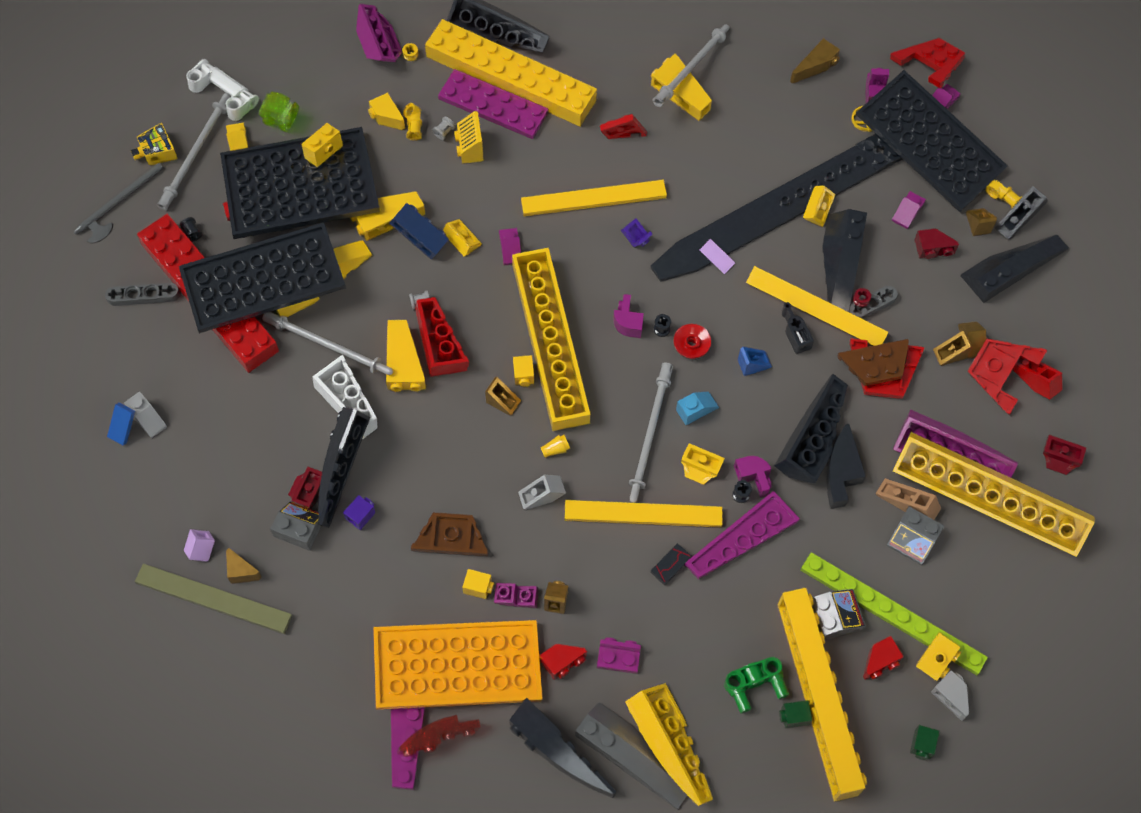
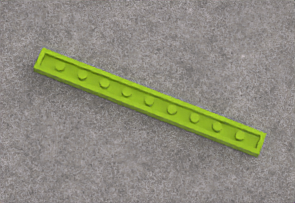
(889, 610)

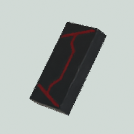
(670, 564)

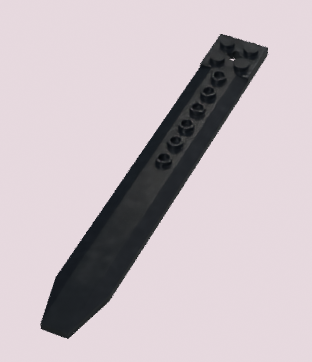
(775, 207)

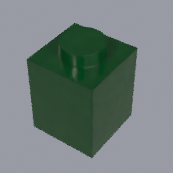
(795, 714)
(924, 742)

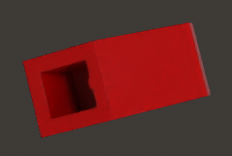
(882, 656)
(561, 658)

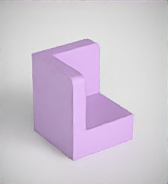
(199, 545)

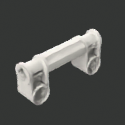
(241, 99)

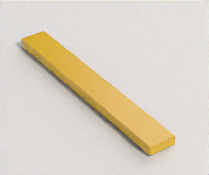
(593, 198)
(816, 307)
(643, 513)

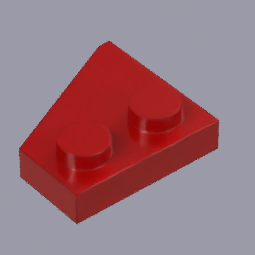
(622, 127)

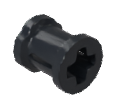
(191, 229)
(662, 325)
(746, 488)

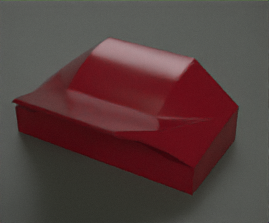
(1062, 455)
(306, 488)

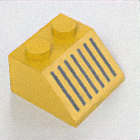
(469, 139)

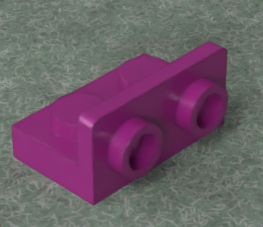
(619, 655)

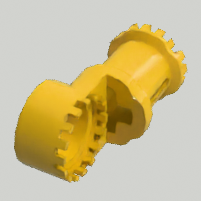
(413, 121)
(1002, 193)

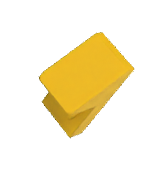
(236, 136)

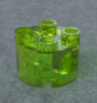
(278, 111)

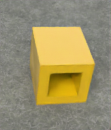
(523, 370)
(477, 584)

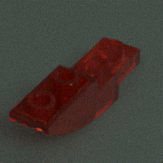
(430, 736)

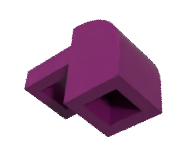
(875, 82)
(627, 322)
(755, 469)

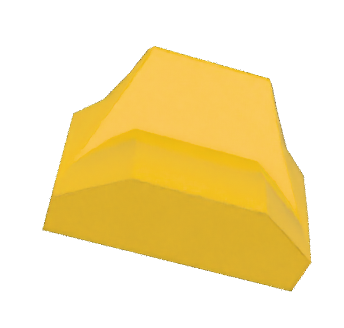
(700, 464)

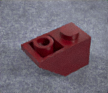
(934, 243)

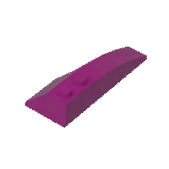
(954, 441)

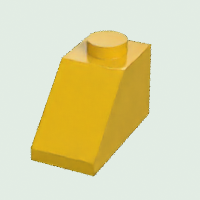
(386, 112)

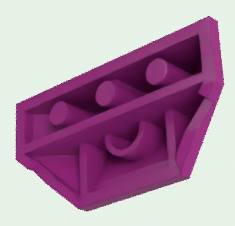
(376, 35)

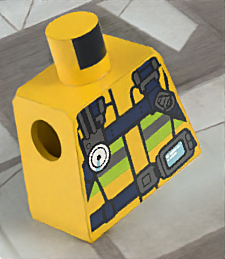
(154, 146)

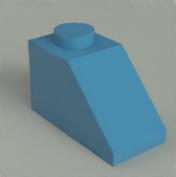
(695, 406)

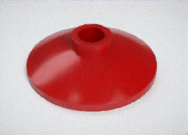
(695, 334)

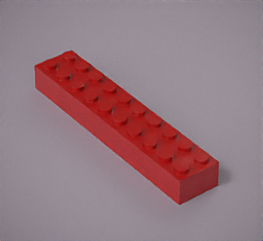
(172, 248)

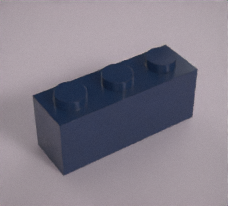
(419, 230)

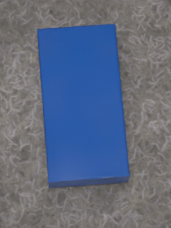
(121, 423)

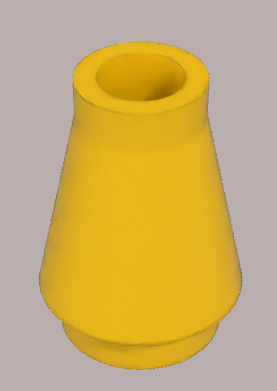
(555, 446)

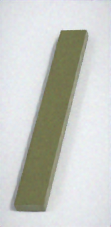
(213, 598)

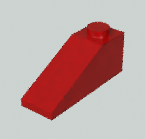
(1039, 378)

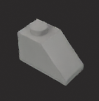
(146, 415)
(542, 491)
(953, 694)

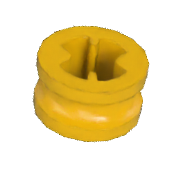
(413, 56)

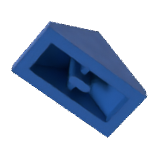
(753, 360)

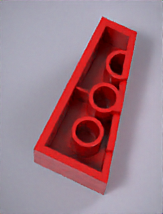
(440, 346)

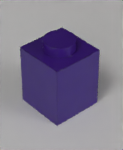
(359, 512)

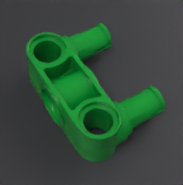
(754, 676)

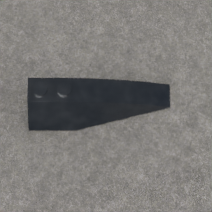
(841, 254)

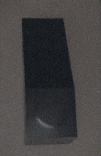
(1022, 212)

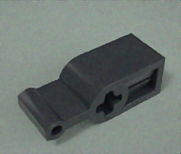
(797, 331)

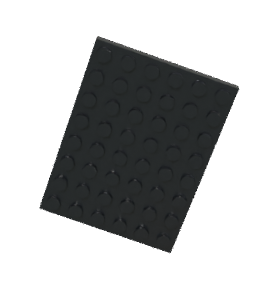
(281, 190)

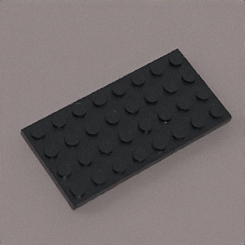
(931, 140)
(261, 277)

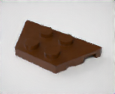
(877, 362)
(450, 535)

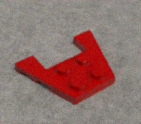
(934, 53)
(995, 365)
(895, 388)

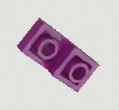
(517, 596)

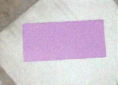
(717, 256)

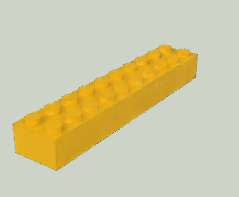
(511, 72)
(551, 339)
(994, 494)
(819, 689)

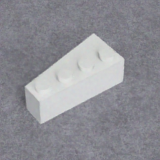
(341, 390)

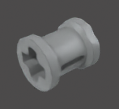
(443, 128)
(413, 298)

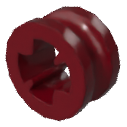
(862, 303)

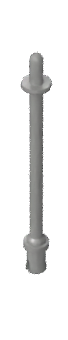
(666, 92)
(171, 191)
(282, 323)
(663, 382)

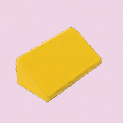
(819, 205)
(461, 237)

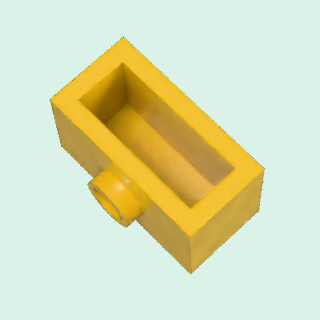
(322, 144)
(938, 656)

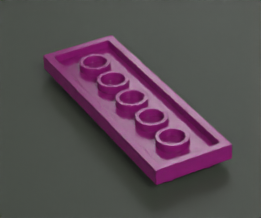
(493, 103)

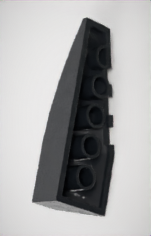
(496, 25)
(1010, 266)
(813, 437)
(339, 460)
(547, 741)

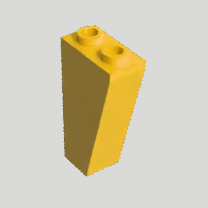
(688, 94)
(378, 223)
(402, 359)

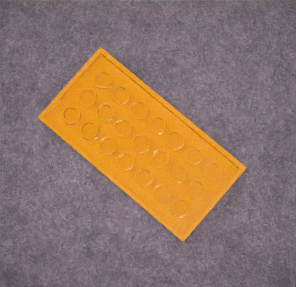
(456, 664)

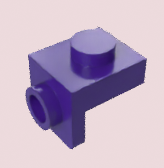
(636, 233)

